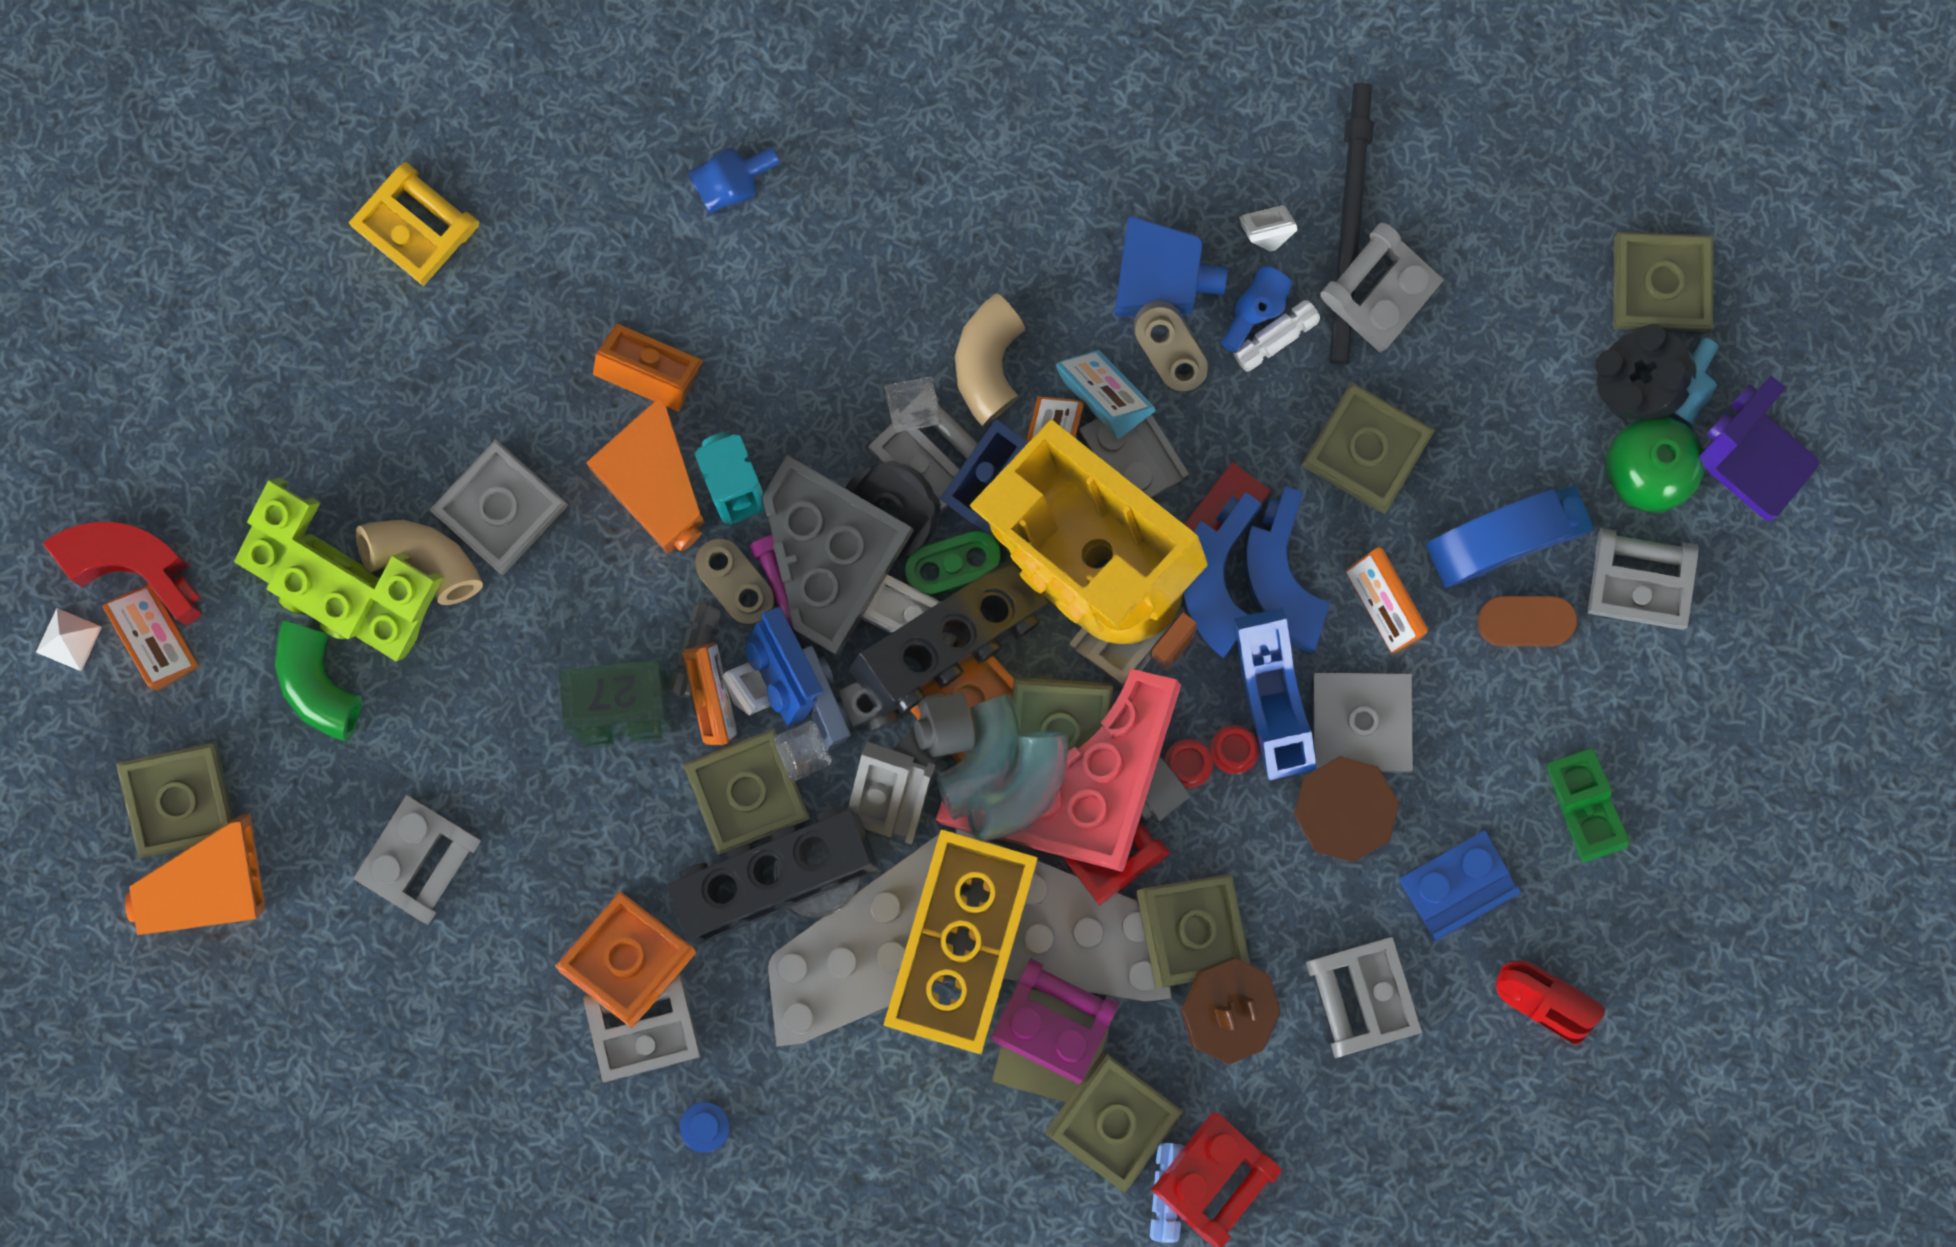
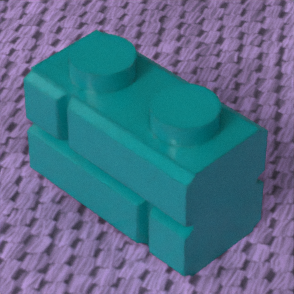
(730, 477)

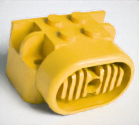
(1068, 511)

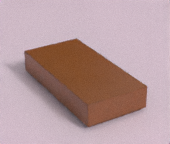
(1174, 641)

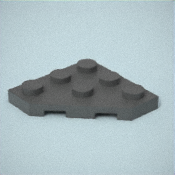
(828, 551)

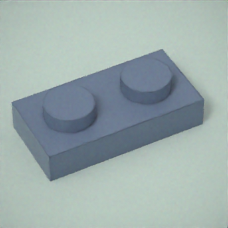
(828, 714)

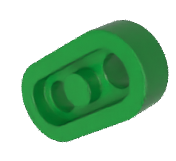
(952, 562)

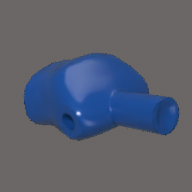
(730, 178)
(1259, 303)

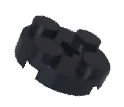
(1631, 355)
(909, 490)

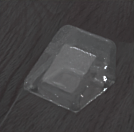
(912, 404)
(802, 750)

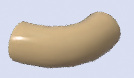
(981, 357)
(428, 551)

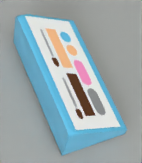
(1105, 392)

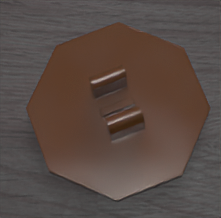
(1346, 809)
(1230, 1010)

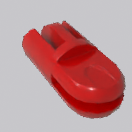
(1548, 1000)

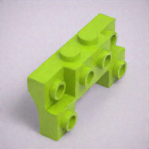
(328, 583)

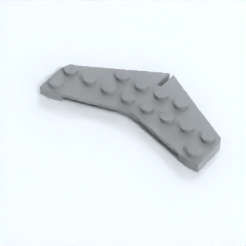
(853, 957)

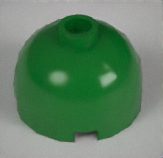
(1655, 464)

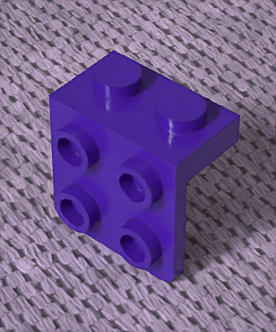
(1757, 455)

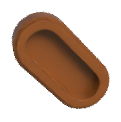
(1526, 621)

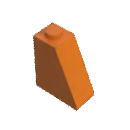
(651, 478)
(201, 885)

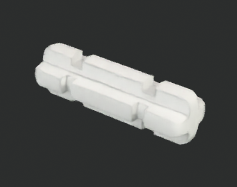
(1277, 335)

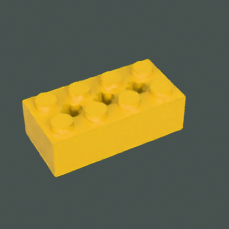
(943, 912)

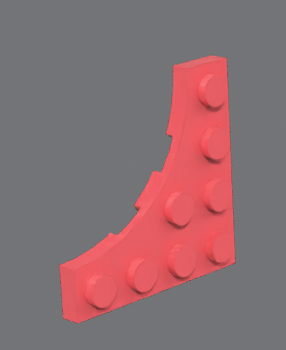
(1104, 780)

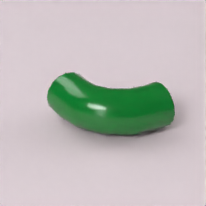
(307, 685)

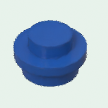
(704, 1127)

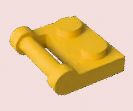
(404, 235)

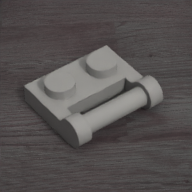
(1392, 299)
(920, 453)
(1638, 593)
(404, 850)
(1379, 991)
(649, 1043)

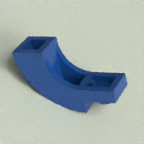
(1509, 535)
(1270, 578)
(1208, 594)
(1273, 694)

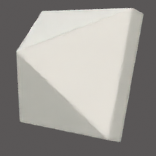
(1269, 227)
(69, 639)
(746, 689)

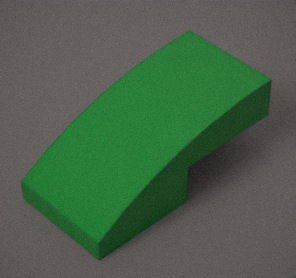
(1587, 805)

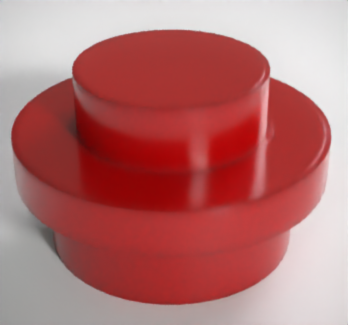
(1234, 749)
(1189, 762)

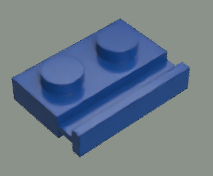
(783, 667)
(1459, 885)

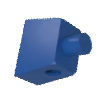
(1163, 267)

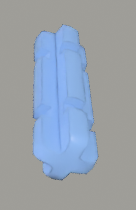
(1165, 1226)

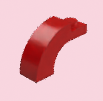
(110, 547)

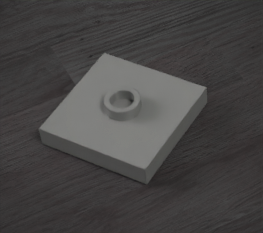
(499, 507)
(1363, 719)

